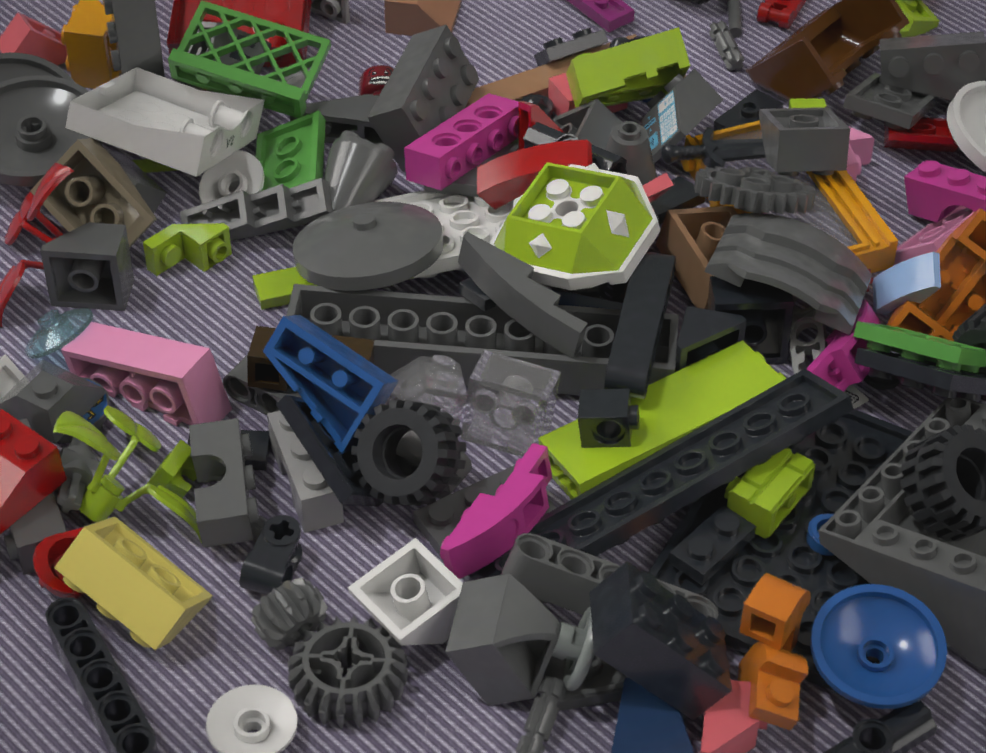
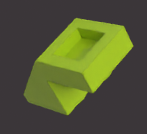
(198, 243)

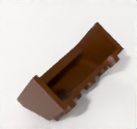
(828, 48)

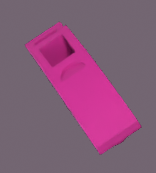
(837, 360)
(496, 521)

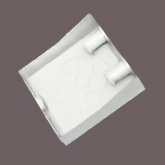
(158, 120)

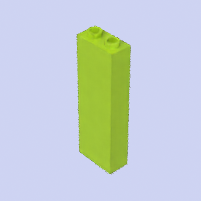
(668, 412)

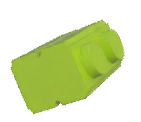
(771, 490)

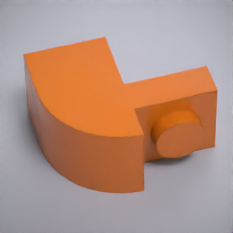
(774, 612)
(774, 683)

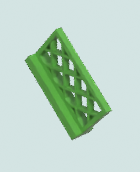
(233, 79)

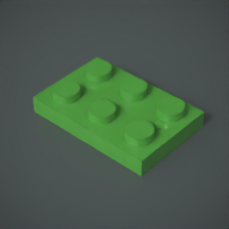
(292, 151)
(921, 347)

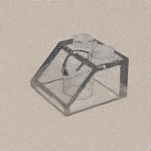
(432, 382)

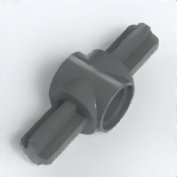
(80, 468)

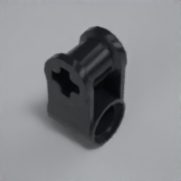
(273, 556)

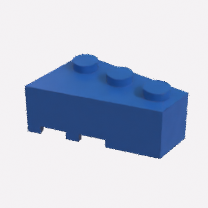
(328, 377)

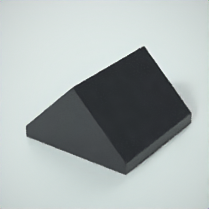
(706, 333)

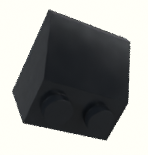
(766, 311)

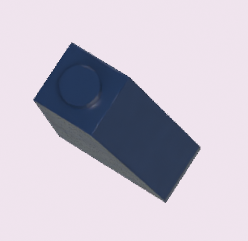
(648, 724)

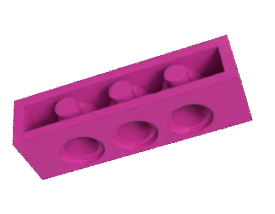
(462, 142)

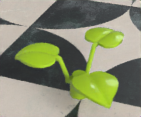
(105, 491)

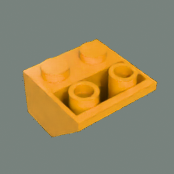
(89, 45)

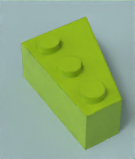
(628, 70)

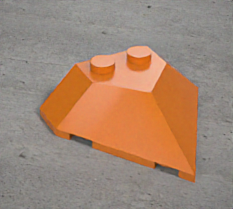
(961, 284)

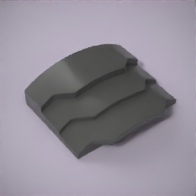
(795, 260)

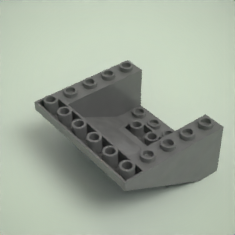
(890, 548)

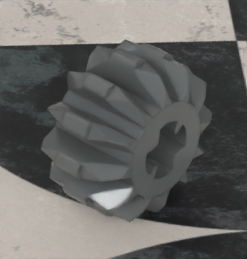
(288, 613)

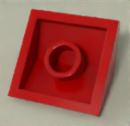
(925, 135)

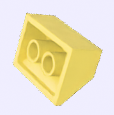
(132, 582)

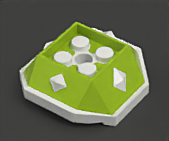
(580, 226)

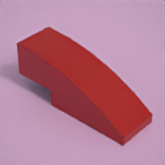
(513, 173)

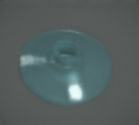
(57, 331)

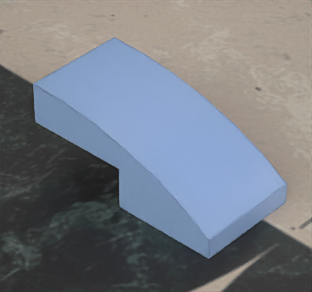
(908, 280)

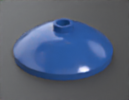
(882, 625)

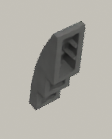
(265, 210)
(529, 303)

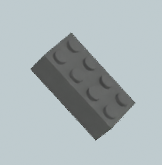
(423, 90)

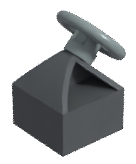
(507, 639)

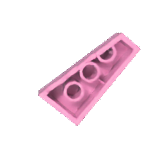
(151, 372)

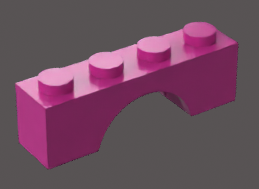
(939, 189)

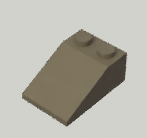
(97, 192)

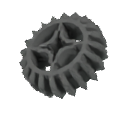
(370, 684)

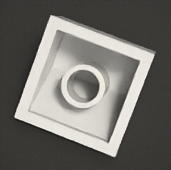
(411, 595)

